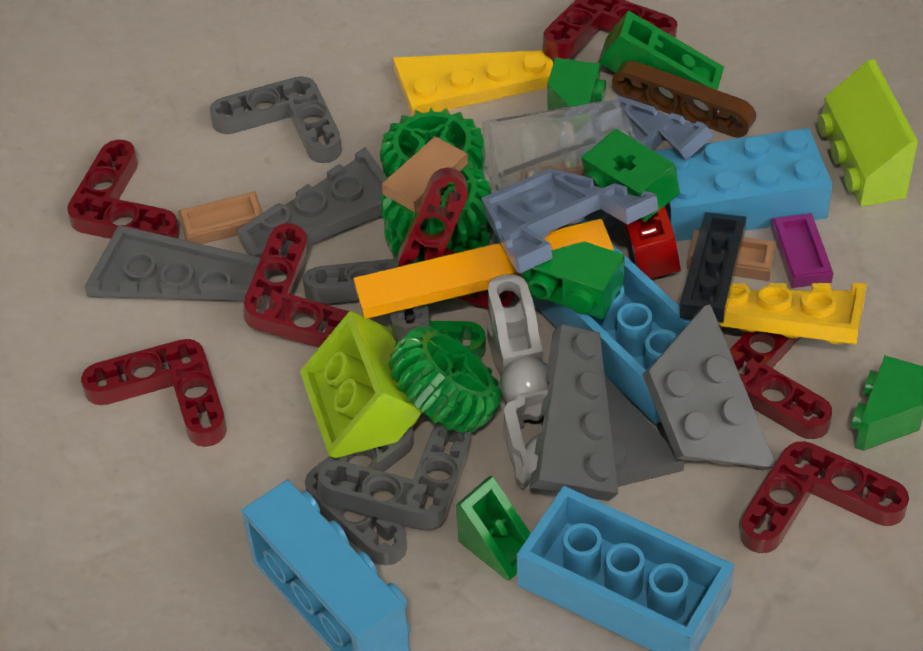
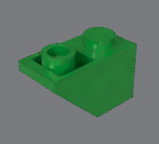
(574, 84)
(579, 278)
(892, 405)

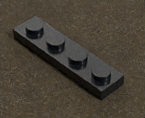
(713, 265)

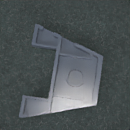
(651, 130)
(548, 200)

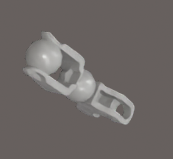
(519, 357)

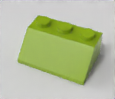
(869, 136)
(354, 390)

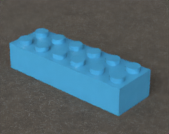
(631, 332)

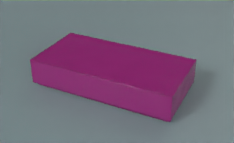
(801, 250)

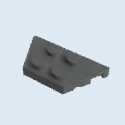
(705, 399)

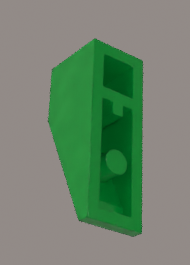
(644, 43)

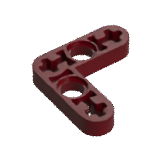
(585, 17)
(96, 210)
(437, 243)
(282, 304)
(179, 375)
(761, 377)
(805, 481)

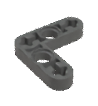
(294, 106)
(336, 285)
(408, 493)
(362, 532)

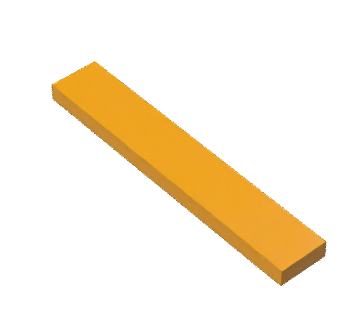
(456, 273)

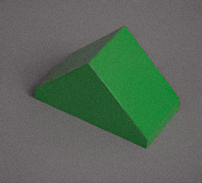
(491, 527)

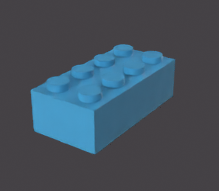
(749, 178)
(323, 574)
(624, 574)

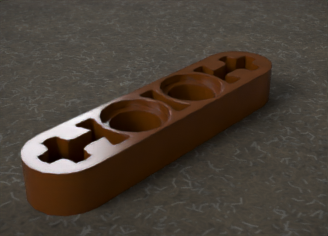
(642, 83)

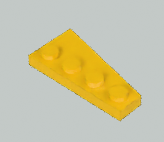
(469, 78)
(798, 313)

